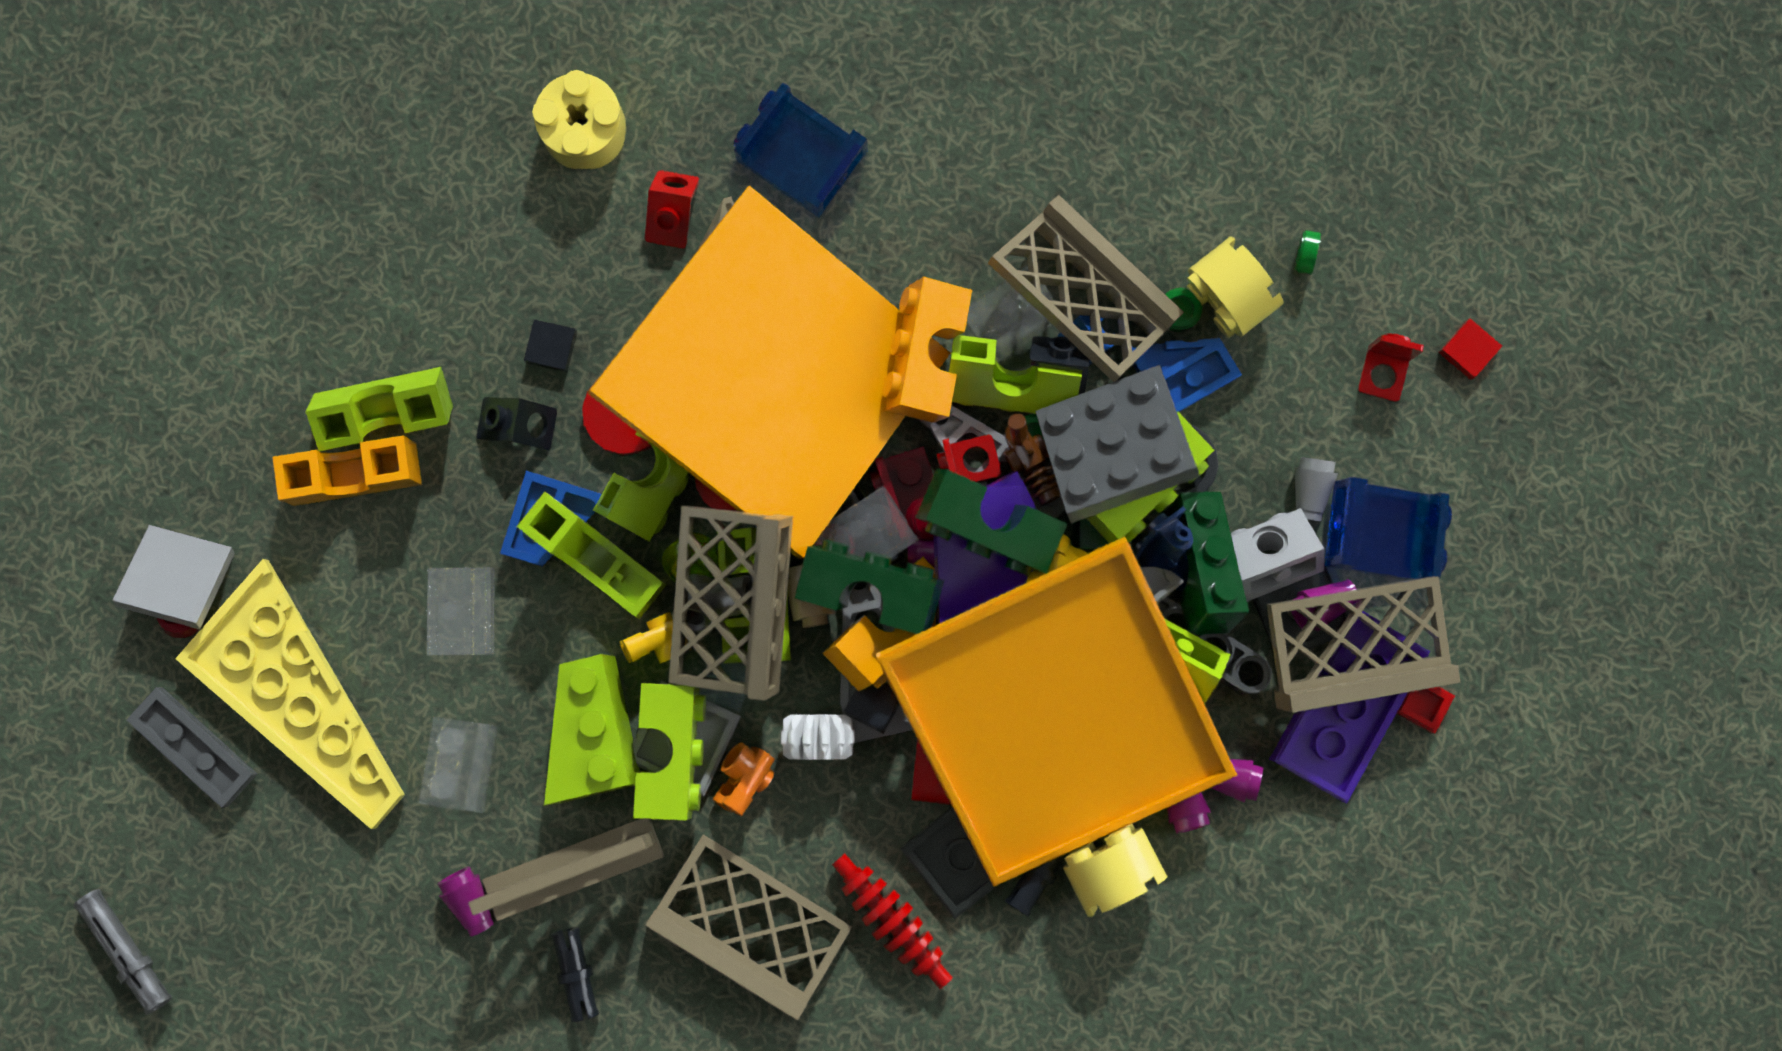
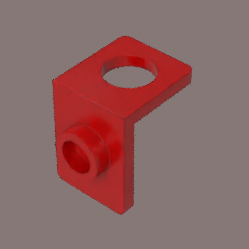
(669, 209)
(1395, 352)
(954, 453)

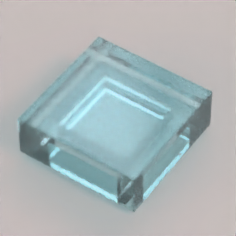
(729, 699)

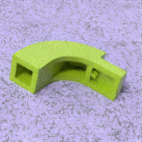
(591, 554)

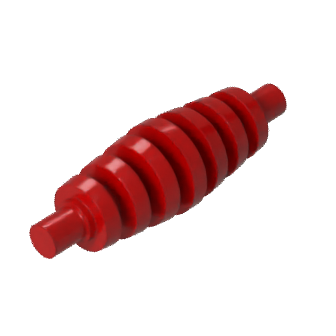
(892, 921)

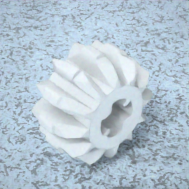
(817, 737)

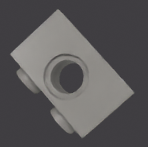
(1296, 558)

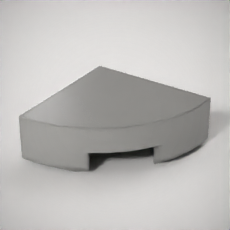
(1160, 581)

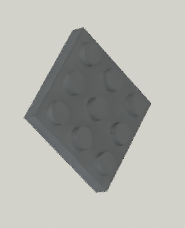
(1116, 444)

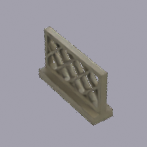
(1103, 271)
(767, 603)
(1369, 682)
(569, 869)
(726, 959)

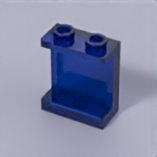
(798, 150)
(1387, 530)

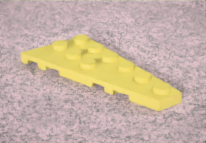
(276, 678)

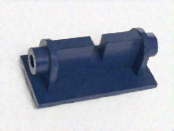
(1165, 542)

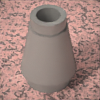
(1314, 486)

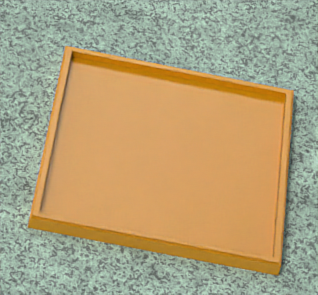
(764, 370)
(1057, 712)

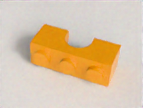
(916, 384)
(329, 476)
(857, 648)

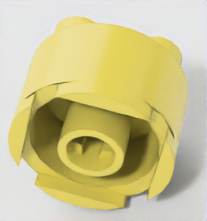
(584, 98)
(1234, 287)
(1113, 870)

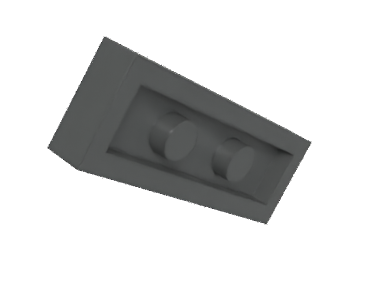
(191, 747)

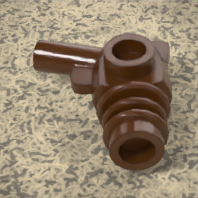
(1028, 457)

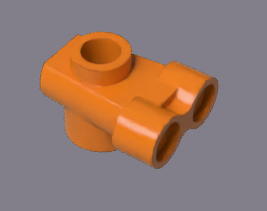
(748, 773)

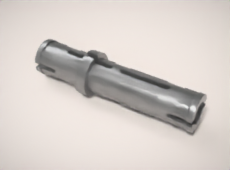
(123, 952)

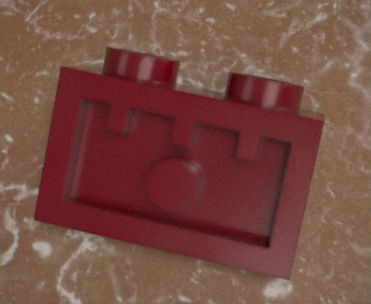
(904, 476)

